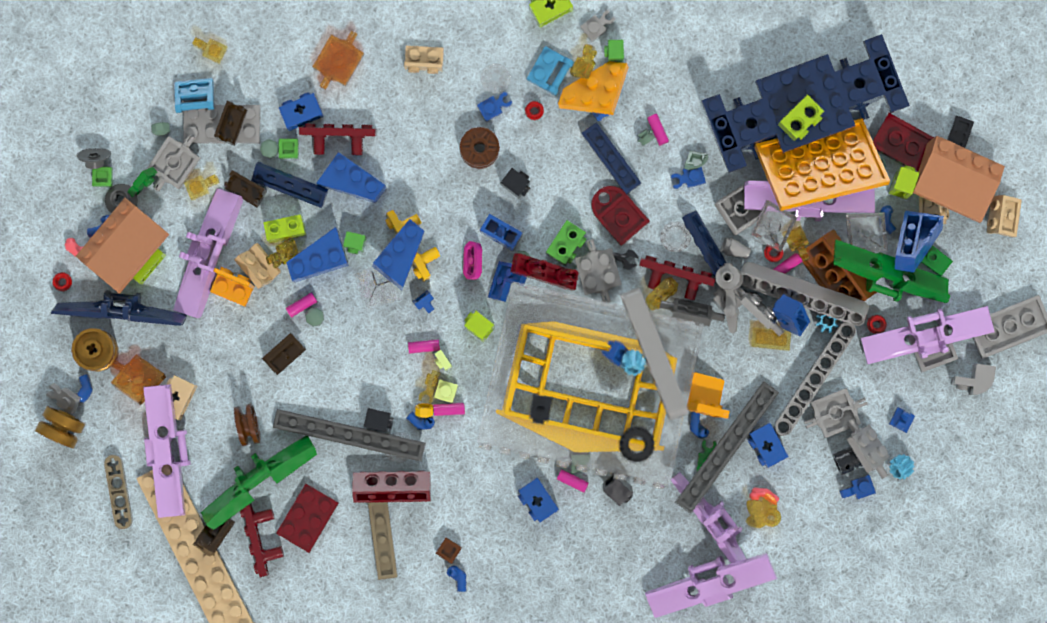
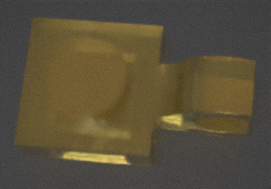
(212, 50)
(584, 65)
(199, 187)
(798, 241)
(284, 253)
(431, 382)

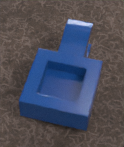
(860, 487)

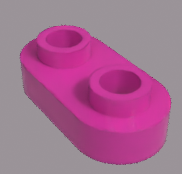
(472, 260)

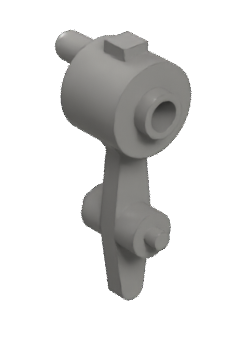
(730, 280)

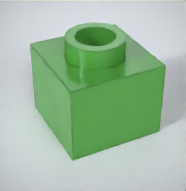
(614, 50)
(354, 242)

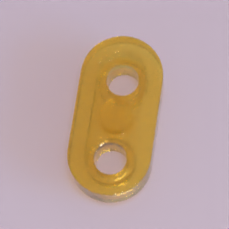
(661, 292)

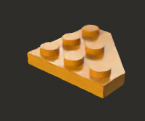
(598, 92)

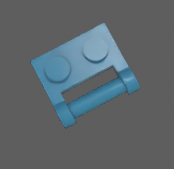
(545, 66)
(194, 90)

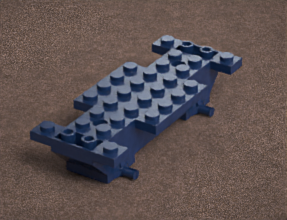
(786, 89)

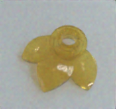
(761, 510)

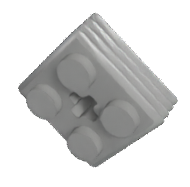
(727, 208)

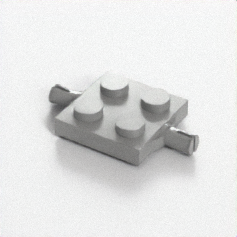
(174, 162)
(598, 271)
(764, 314)
(834, 412)
(868, 448)

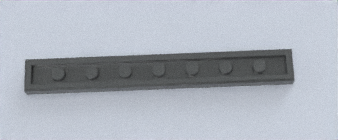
(349, 435)
(726, 447)

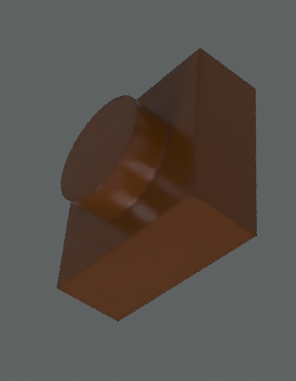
(448, 550)

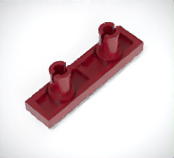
(355, 134)
(544, 271)
(694, 279)
(261, 555)

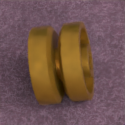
(86, 342)
(61, 425)

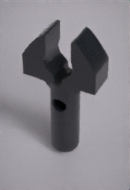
(621, 257)

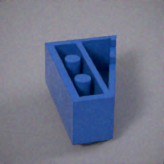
(350, 179)
(916, 238)
(399, 254)
(318, 258)

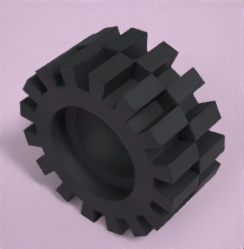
(636, 456)

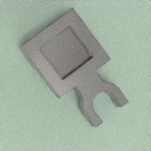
(596, 27)
(65, 398)

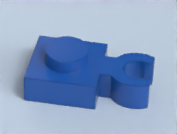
(492, 108)
(690, 177)

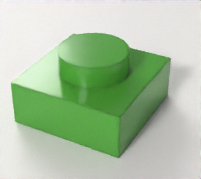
(288, 149)
(102, 177)

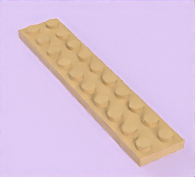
(204, 573)

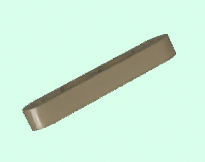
(121, 491)

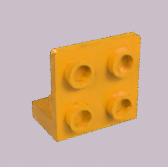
(232, 288)
(706, 396)

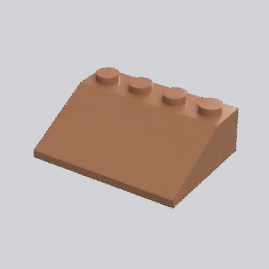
(958, 178)
(122, 245)

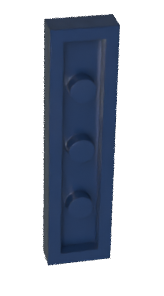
(611, 158)
(289, 184)
(704, 241)

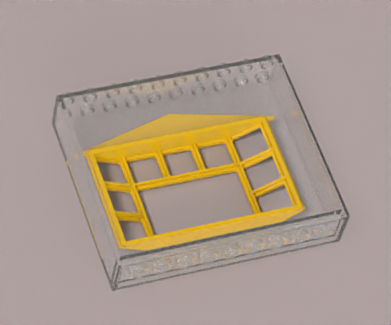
(590, 325)

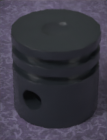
(846, 461)

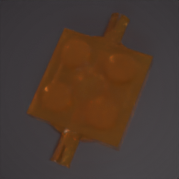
(338, 60)
(135, 376)

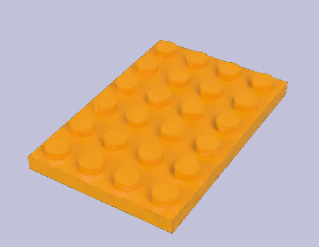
(823, 168)

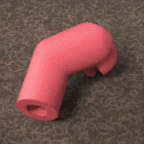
(72, 247)
(760, 492)

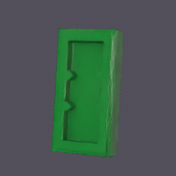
(936, 261)

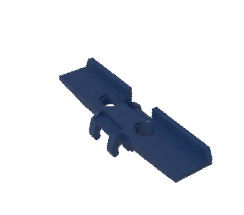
(131, 311)

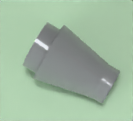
(734, 248)

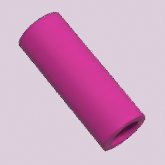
(658, 129)
(789, 264)
(301, 304)
(423, 346)
(449, 409)
(572, 480)

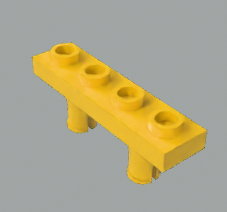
(420, 259)

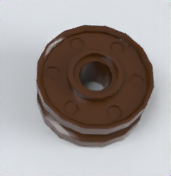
(476, 159)
(247, 425)

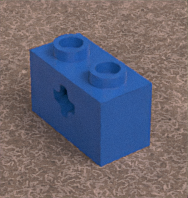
(293, 118)
(501, 232)
(791, 315)
(777, 452)
(548, 506)

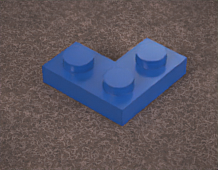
(502, 281)

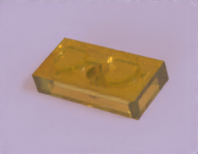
(770, 340)

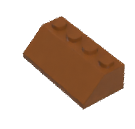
(830, 275)

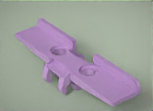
(861, 202)
(205, 253)
(929, 341)
(158, 450)
(708, 516)
(713, 590)

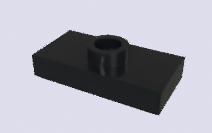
(960, 131)

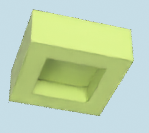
(442, 361)
(446, 391)

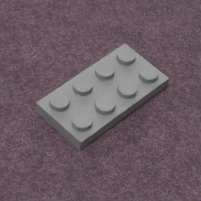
(204, 122)
(1013, 327)

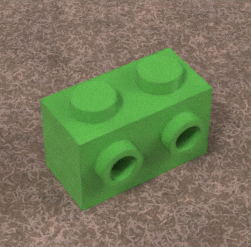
(564, 242)

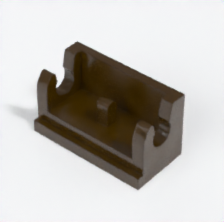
(230, 123)
(245, 188)
(283, 354)
(210, 539)

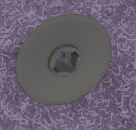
(94, 157)
(113, 193)

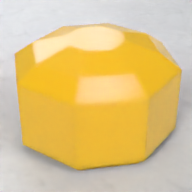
(424, 410)

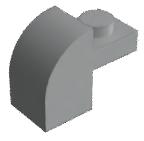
(980, 382)

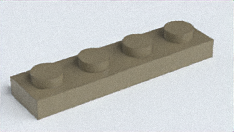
(382, 540)

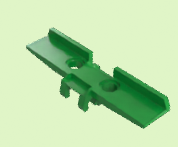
(920, 284)
(277, 467)

